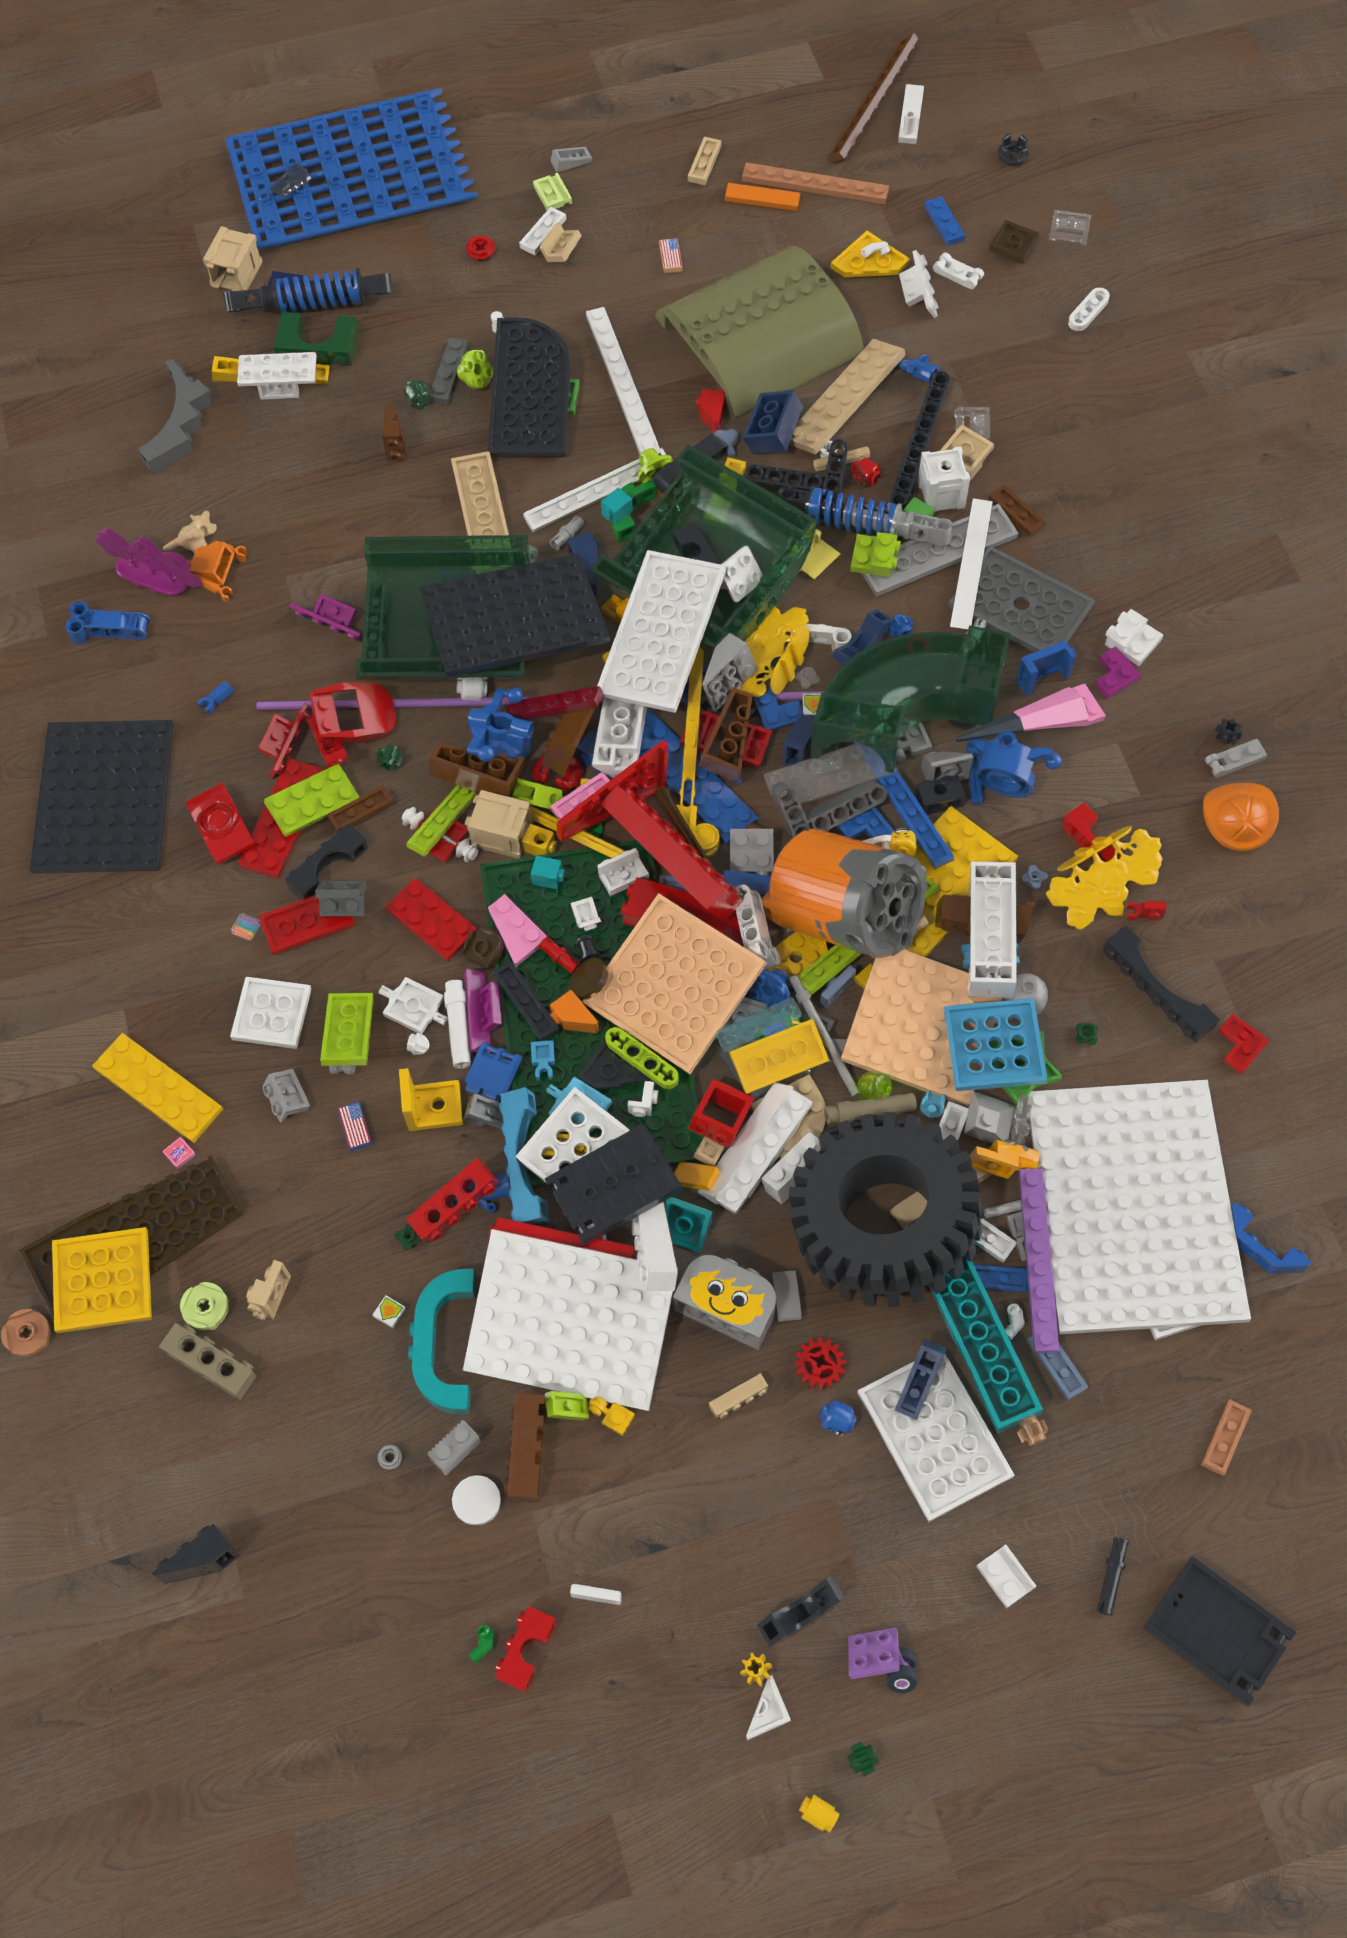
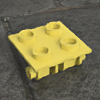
(819, 557)

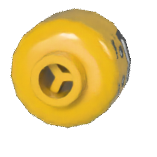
(903, 841)

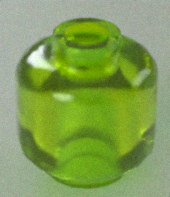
(874, 1085)

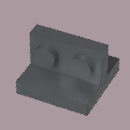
(341, 898)

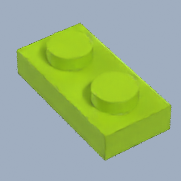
(566, 1405)

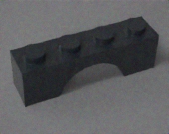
(344, 845)

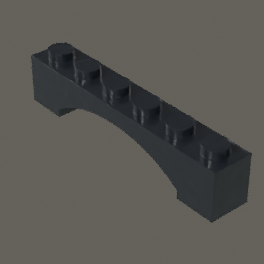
(1192, 1018)

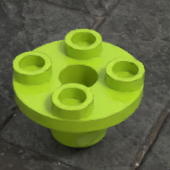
(475, 369)
(651, 464)

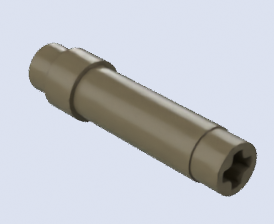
(854, 1110)

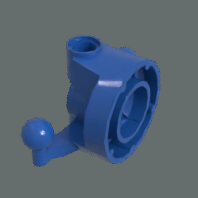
(498, 731)
(1008, 767)

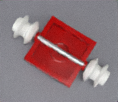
(450, 842)

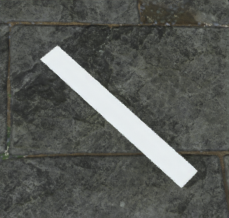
(971, 564)

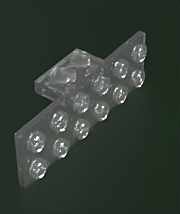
(829, 773)

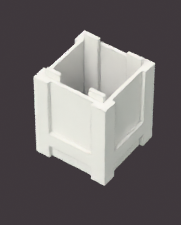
(944, 479)

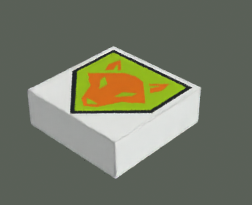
(810, 703)
(389, 1311)

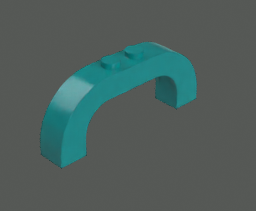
(444, 1288)

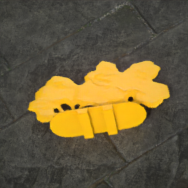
(769, 643)
(1105, 881)

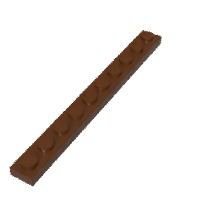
(871, 100)

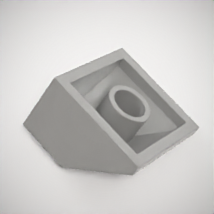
(946, 763)
(988, 1118)

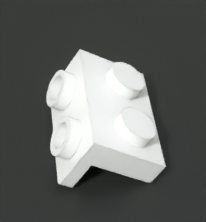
(621, 871)

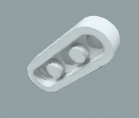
(1088, 309)

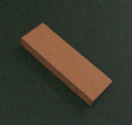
(1226, 1437)

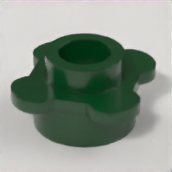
(1088, 1028)
(406, 1243)

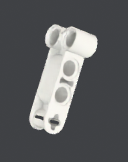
(757, 924)

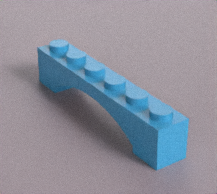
(517, 1111)

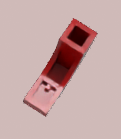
(331, 752)

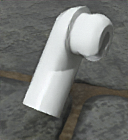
(874, 247)
(1016, 1320)

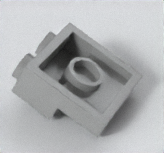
(751, 851)

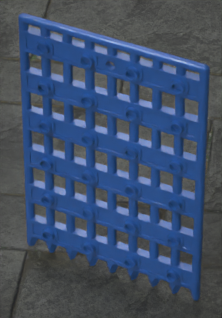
(333, 171)

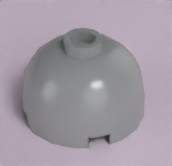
(1029, 987)

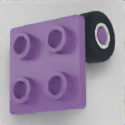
(880, 1654)

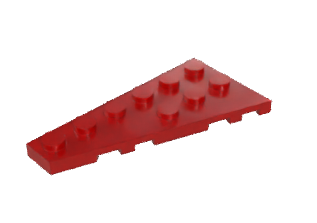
(641, 777)

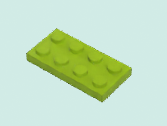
(310, 800)
(347, 1029)

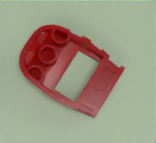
(374, 706)

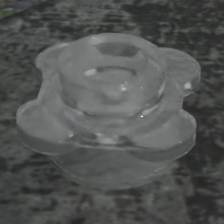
(807, 673)

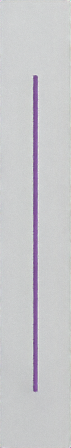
(450, 702)

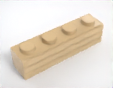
(736, 1397)

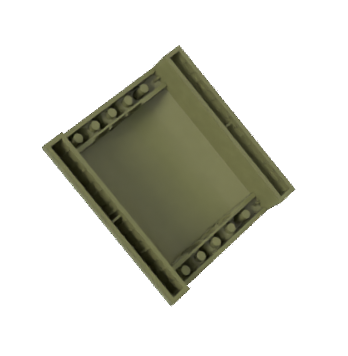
(767, 327)

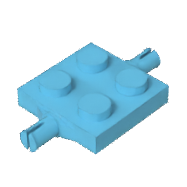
(591, 1093)

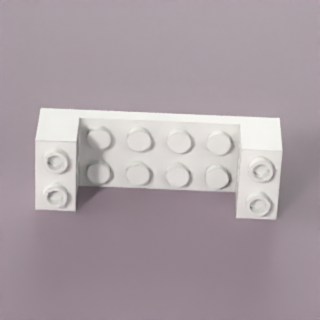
(992, 929)

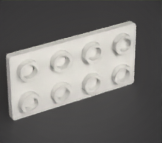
(277, 373)

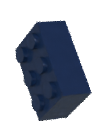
(773, 422)

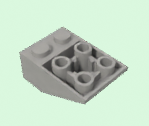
(728, 668)

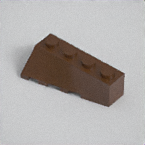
(954, 915)

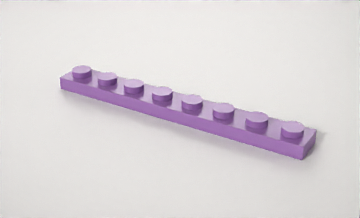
(1038, 1261)

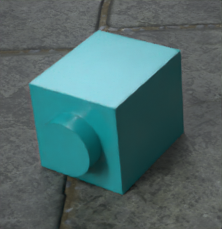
(616, 506)
(547, 872)

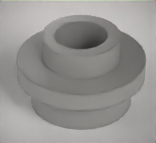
(384, 1452)

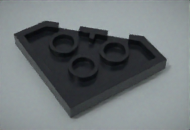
(610, 1071)

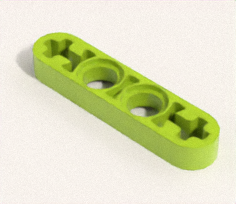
(639, 1060)

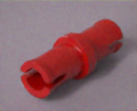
(559, 955)

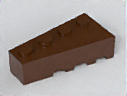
(726, 744)
(468, 771)
(527, 1447)

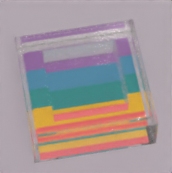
(245, 926)

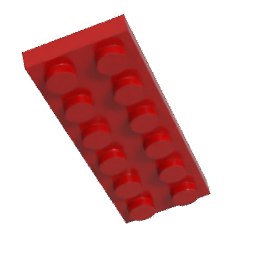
(271, 846)

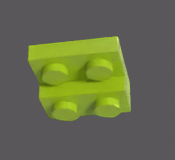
(875, 554)

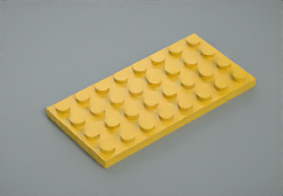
(967, 844)

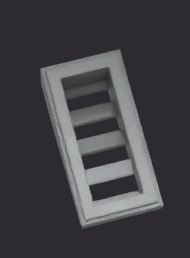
(569, 158)

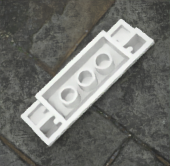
(618, 736)
(757, 1146)

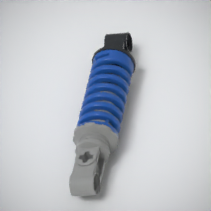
(867, 516)

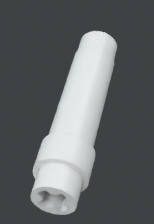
(458, 1027)

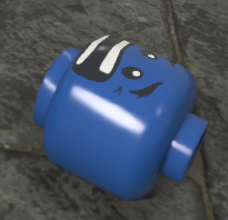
(837, 1417)

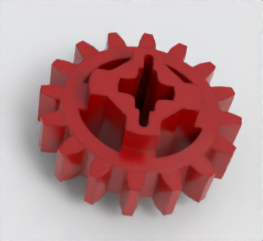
(812, 1359)

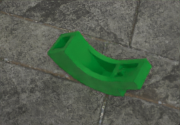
(639, 495)

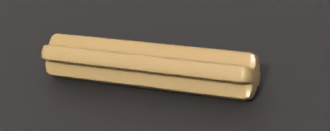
(853, 455)

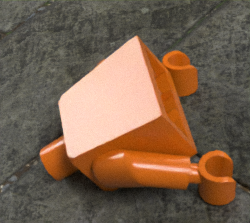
(213, 563)

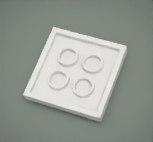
(271, 1012)

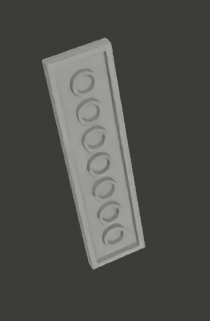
(924, 558)

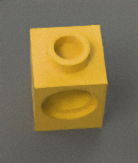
(537, 834)

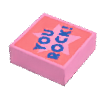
(179, 1153)

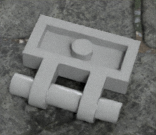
(915, 741)

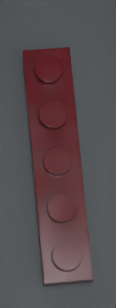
(556, 703)

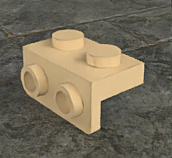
(559, 243)

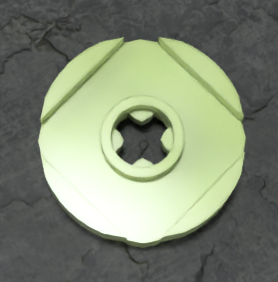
(200, 1294)

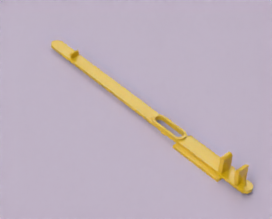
(691, 738)

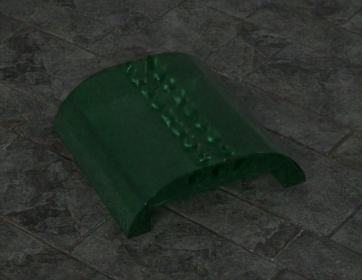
(732, 516)
(396, 625)

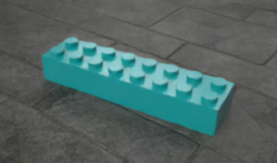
(986, 1350)

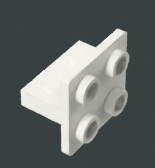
(741, 574)

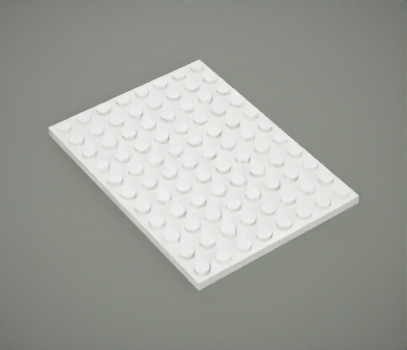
(1137, 1208)

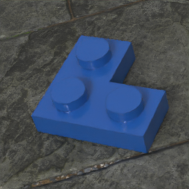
(775, 716)
(869, 821)

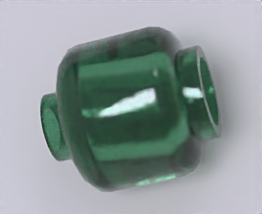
(417, 393)

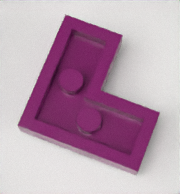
(1120, 674)

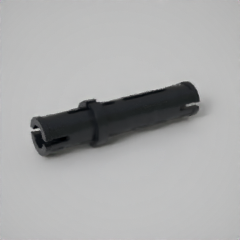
(1115, 1565)

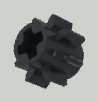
(1228, 731)

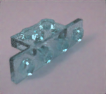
(758, 1024)

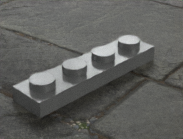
(447, 372)

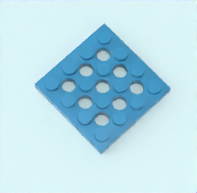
(988, 1076)

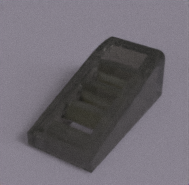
(291, 180)

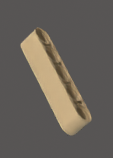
(912, 1207)

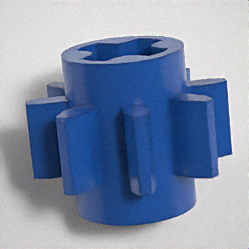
(901, 625)

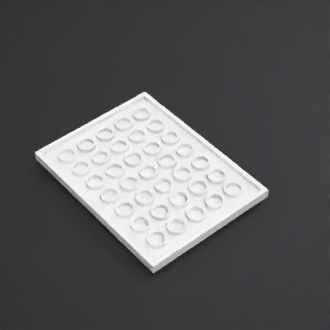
(567, 1320)

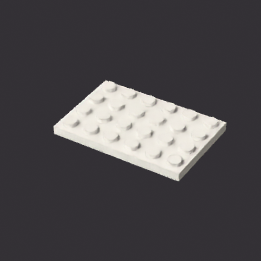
(946, 1450)

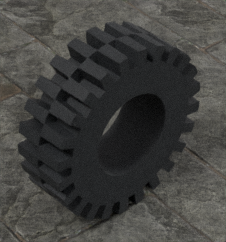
(894, 1260)

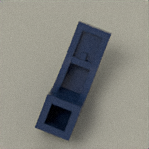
(870, 633)

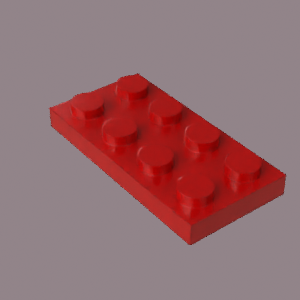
(430, 919)
(300, 924)

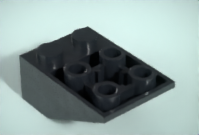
(202, 1556)

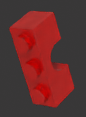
(1079, 825)
(533, 1627)

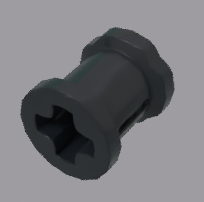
(584, 942)

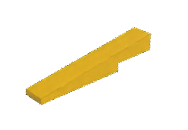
(227, 370)

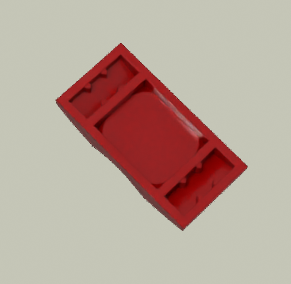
(755, 743)
(220, 823)

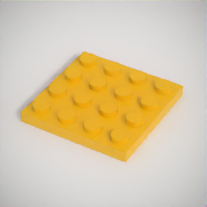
(101, 1280)

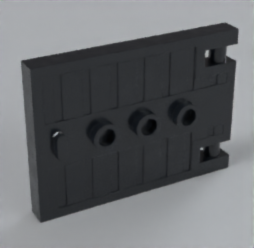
(613, 1184)
(1218, 1630)

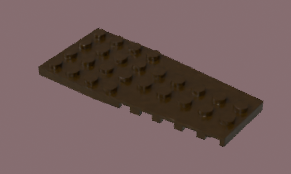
(174, 1211)

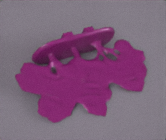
(147, 565)

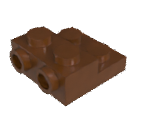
(393, 435)

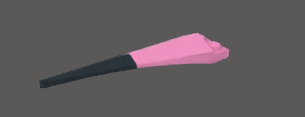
(1062, 709)

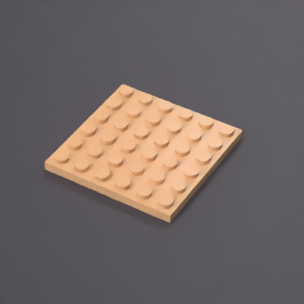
(675, 983)
(904, 1024)

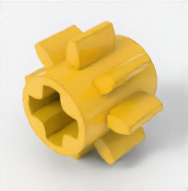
(749, 1668)

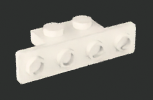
(917, 286)

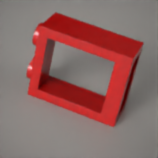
(725, 1097)

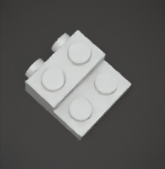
(1133, 637)

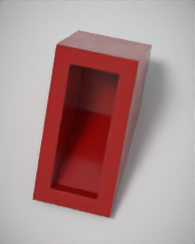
(711, 407)

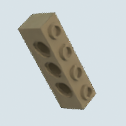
(234, 1384)

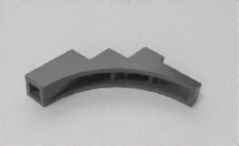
(174, 439)

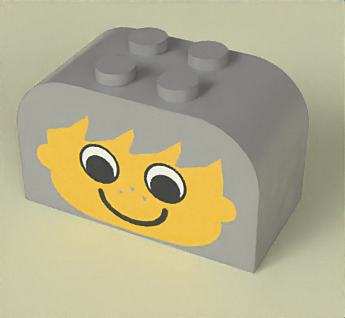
(727, 1299)

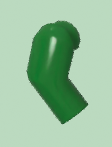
(485, 1643)

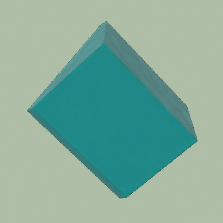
(687, 1223)

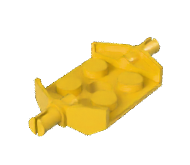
(802, 945)

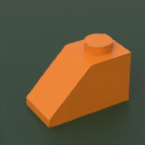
(572, 1014)

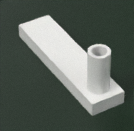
(911, 114)

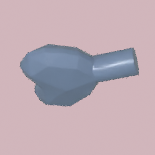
(730, 438)

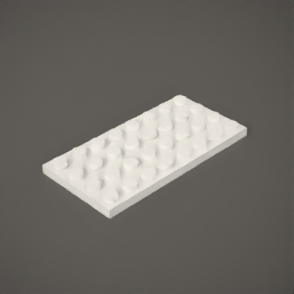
(661, 631)

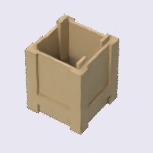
(232, 260)
(499, 823)

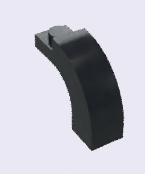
(802, 1612)

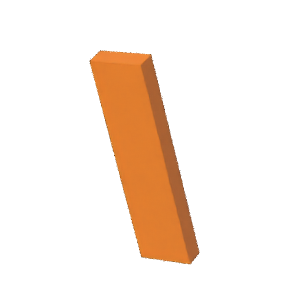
(762, 196)

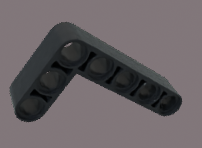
(804, 478)

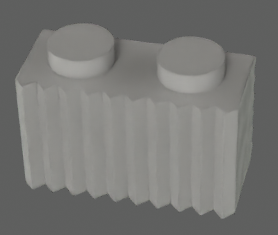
(454, 1447)

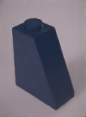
(798, 741)

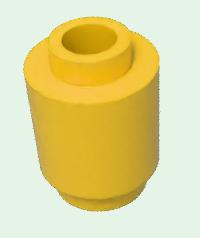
(818, 1813)

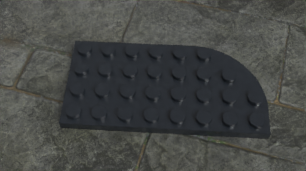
(529, 391)

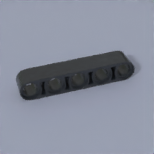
(710, 446)

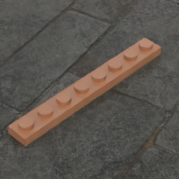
(815, 183)

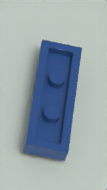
(944, 221)

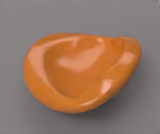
(1241, 815)

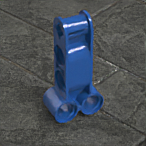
(104, 624)

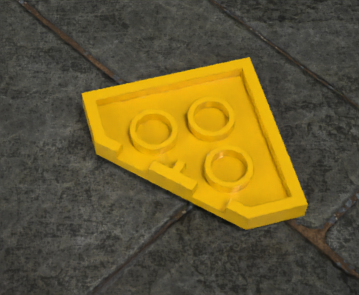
(853, 264)

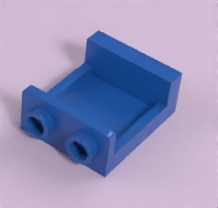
(1044, 663)

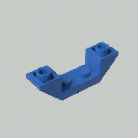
(1293, 1262)

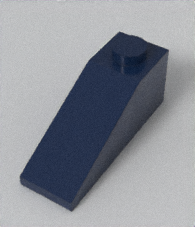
(587, 548)
(920, 1379)

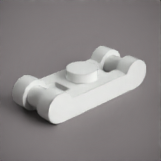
(958, 271)

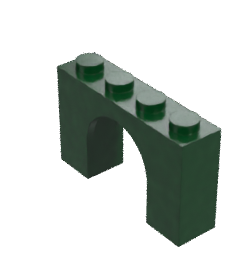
(336, 350)

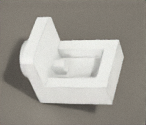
(585, 913)
(644, 1108)

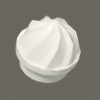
(417, 1044)

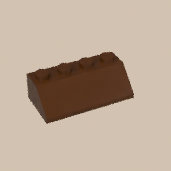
(566, 739)

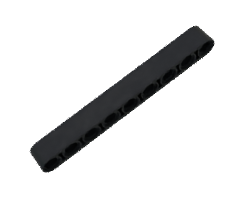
(920, 439)

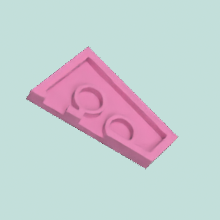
(516, 929)

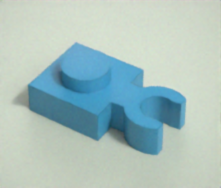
(542, 1056)

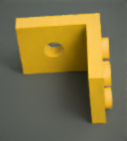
(419, 1099)

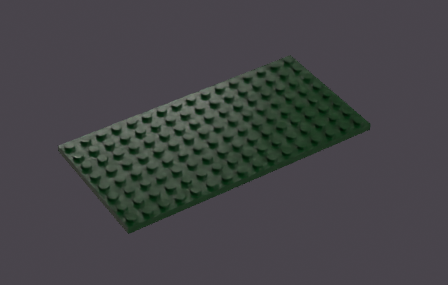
(549, 981)

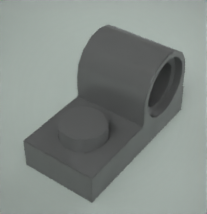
(483, 1111)

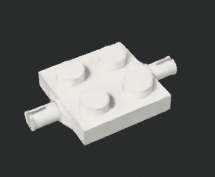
(413, 1005)

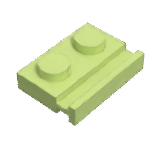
(552, 191)

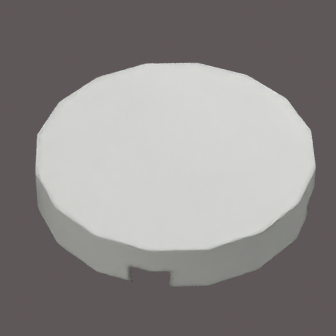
(476, 1500)

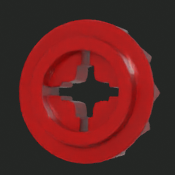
(480, 242)

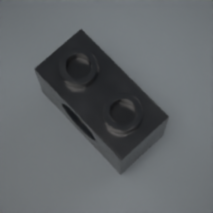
(933, 803)

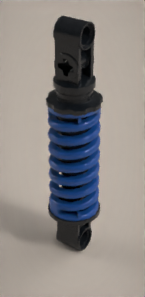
(287, 295)

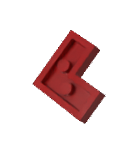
(1246, 1040)

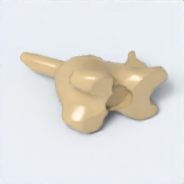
(194, 534)

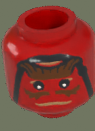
(866, 472)

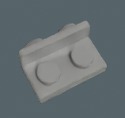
(285, 1094)

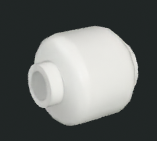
(472, 689)

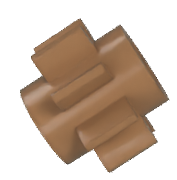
(1032, 1431)

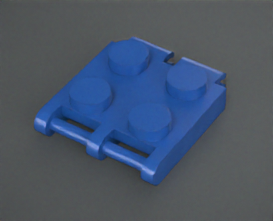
(491, 1073)

